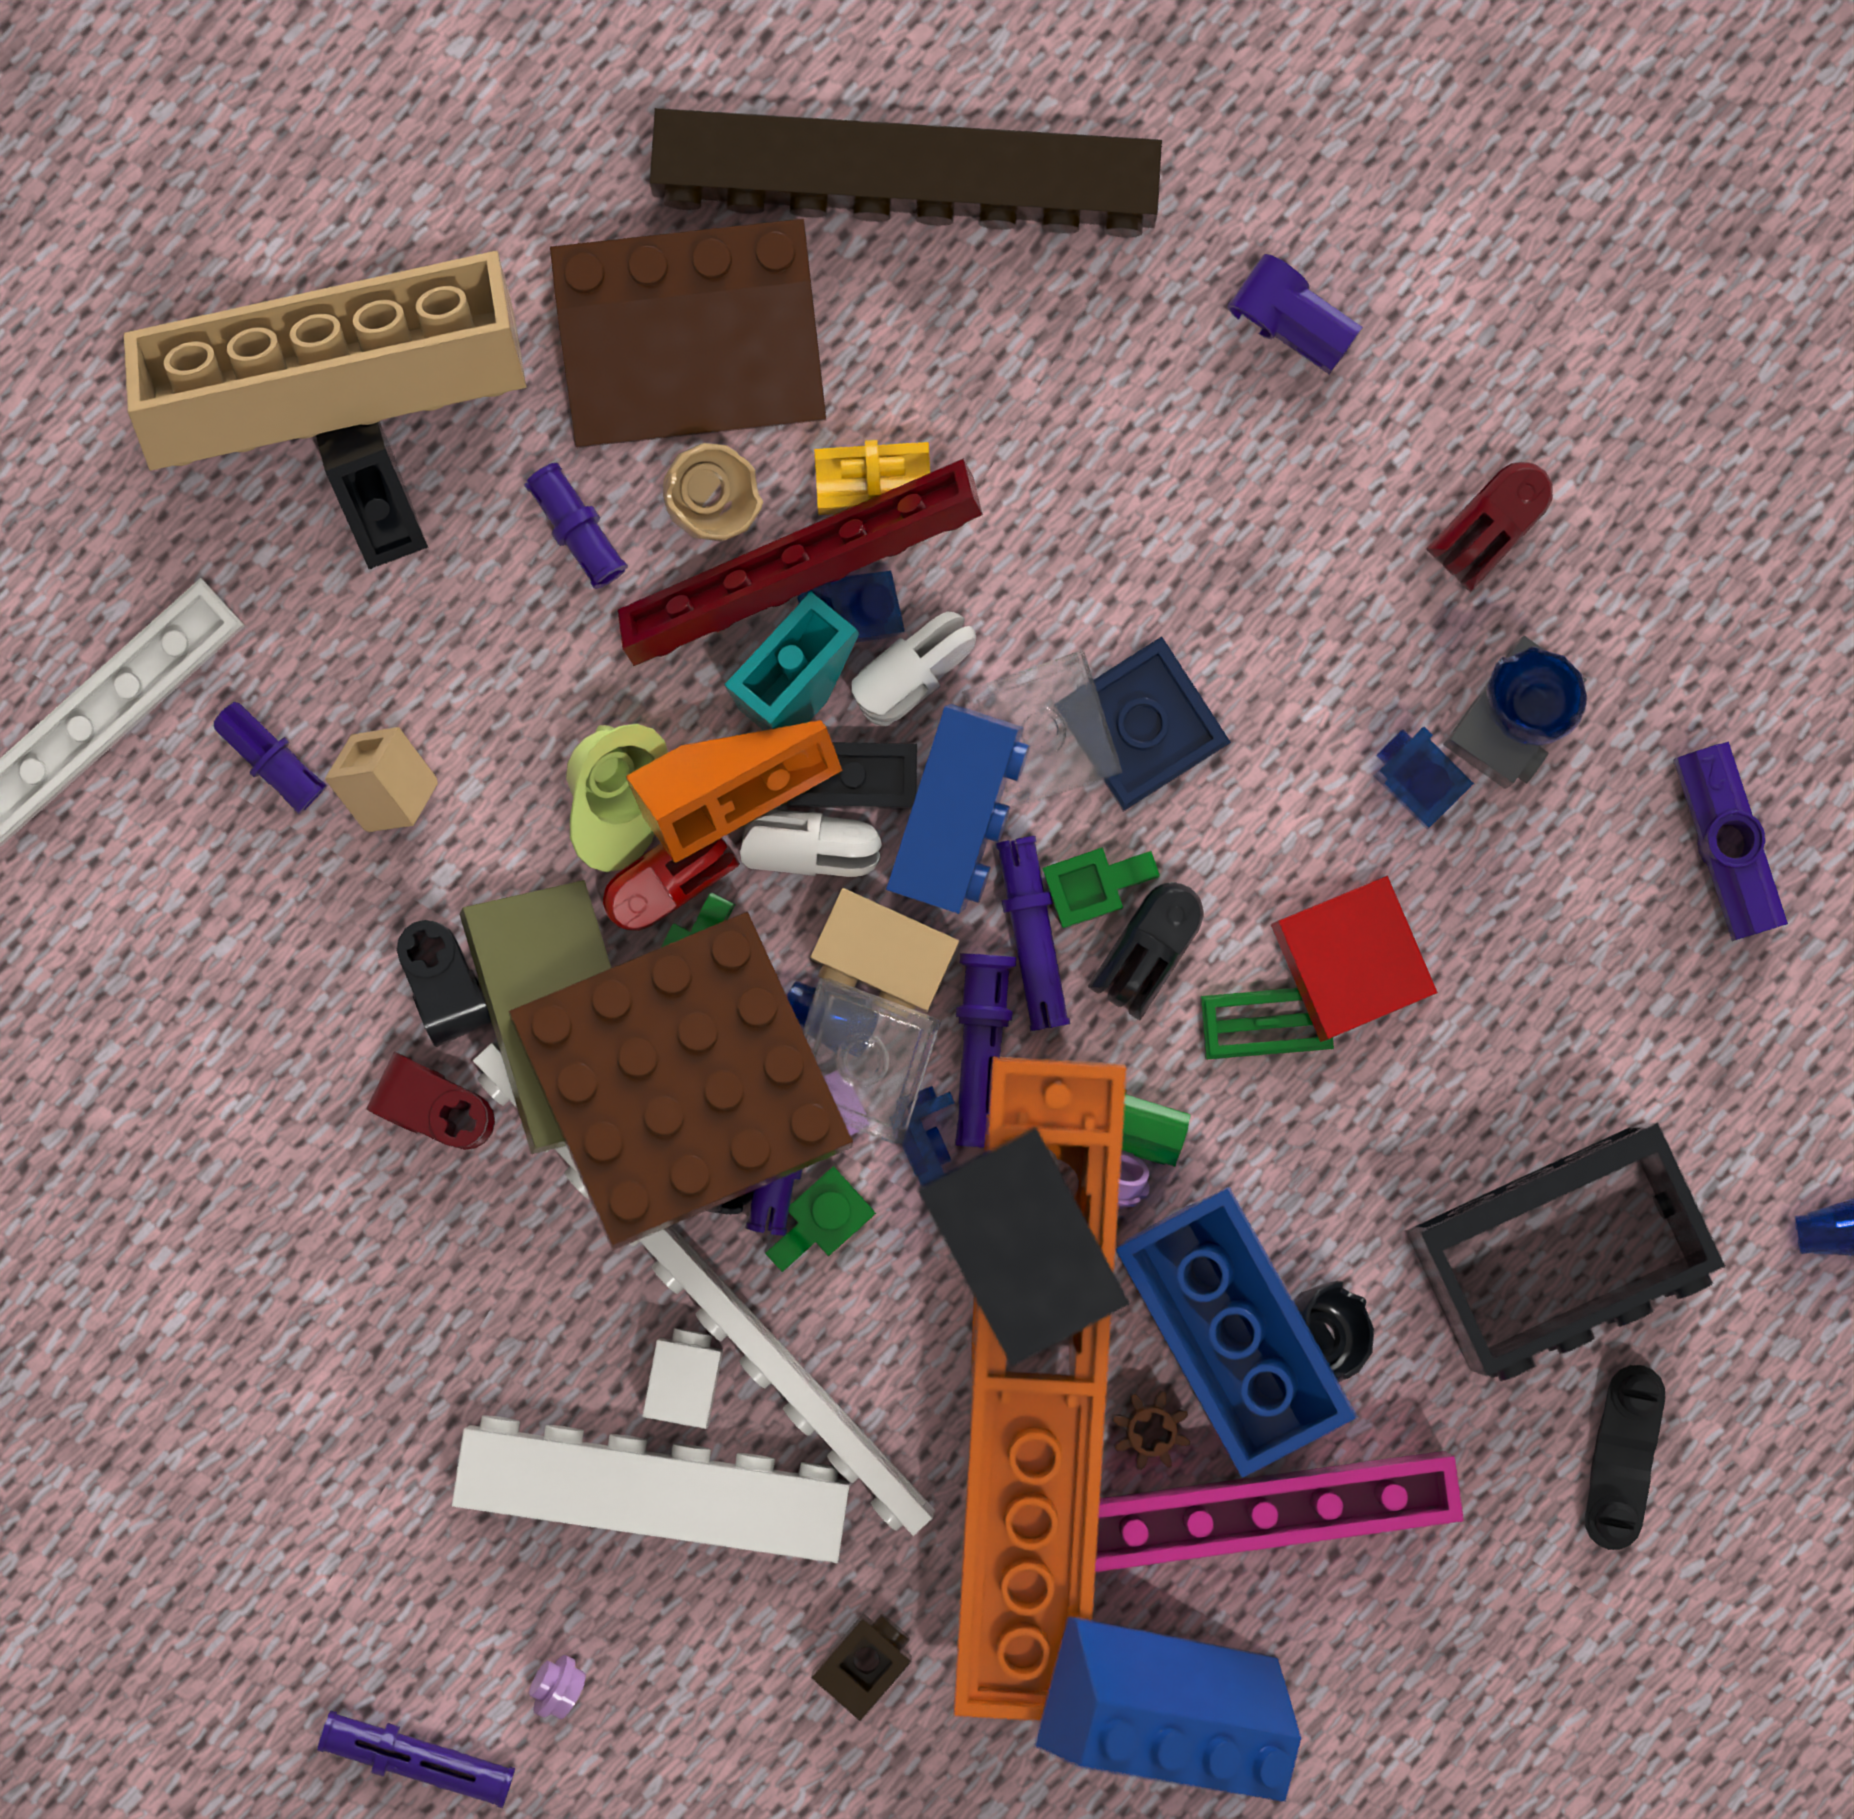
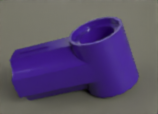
(1285, 308)

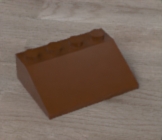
(688, 333)

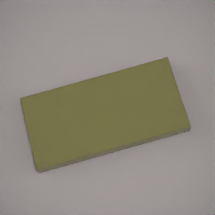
(522, 953)

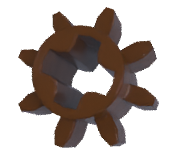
(1158, 1446)

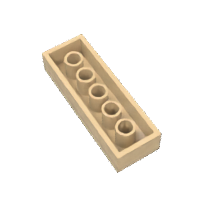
(322, 361)

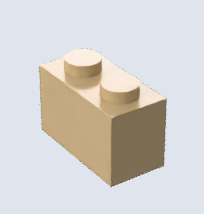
(883, 951)

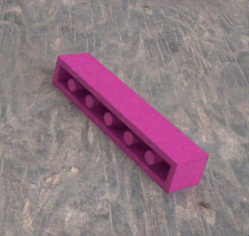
(1277, 1510)

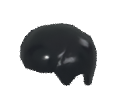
(1348, 1320)

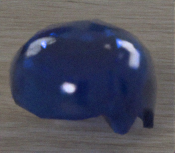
(1536, 696)

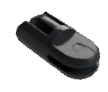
(1162, 930)

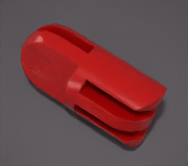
(658, 886)

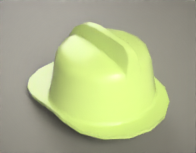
(604, 813)

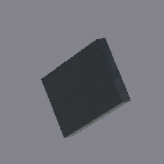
(1023, 1245)

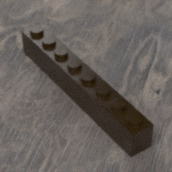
(905, 170)

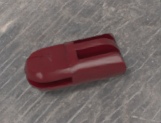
(1506, 509)

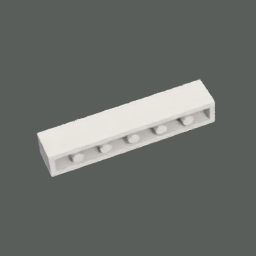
(651, 1491)

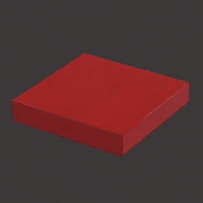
(1354, 958)

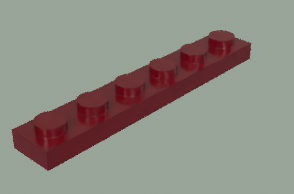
(799, 562)

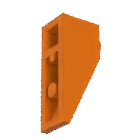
(729, 781)

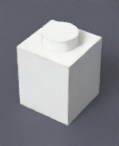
(683, 1379)

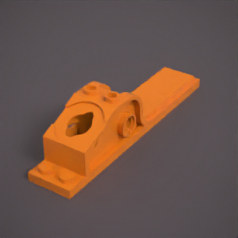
(1037, 1433)

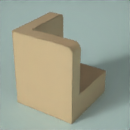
(382, 779)

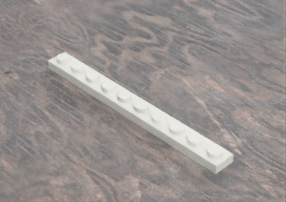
(764, 1355)

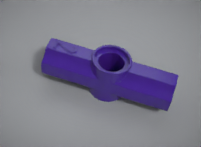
(1719, 799)

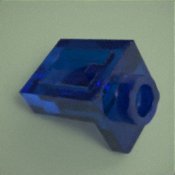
(1421, 776)
(926, 1148)

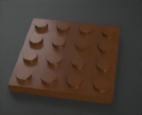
(680, 1080)

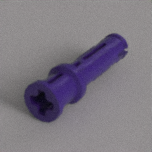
(983, 1017)

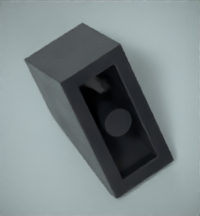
(371, 492)

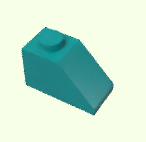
(794, 667)

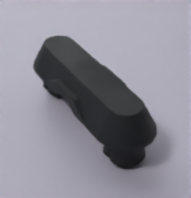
(1624, 1457)

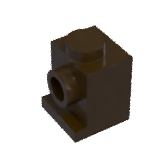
(857, 1688)

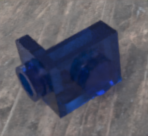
(865, 602)

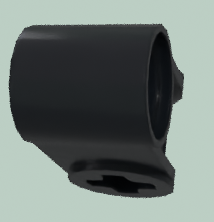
(445, 993)

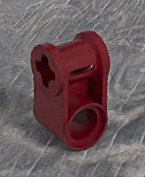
(422, 1102)

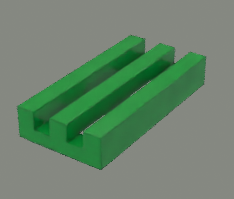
(1212, 1027)

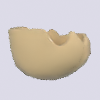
(695, 478)

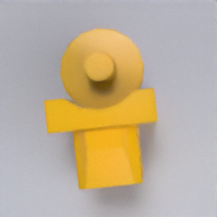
(862, 472)

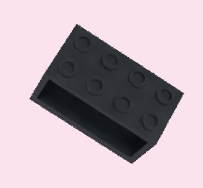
(1622, 1305)

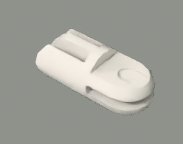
(912, 668)
(810, 844)

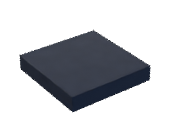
(1154, 722)

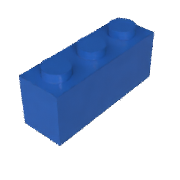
(958, 809)

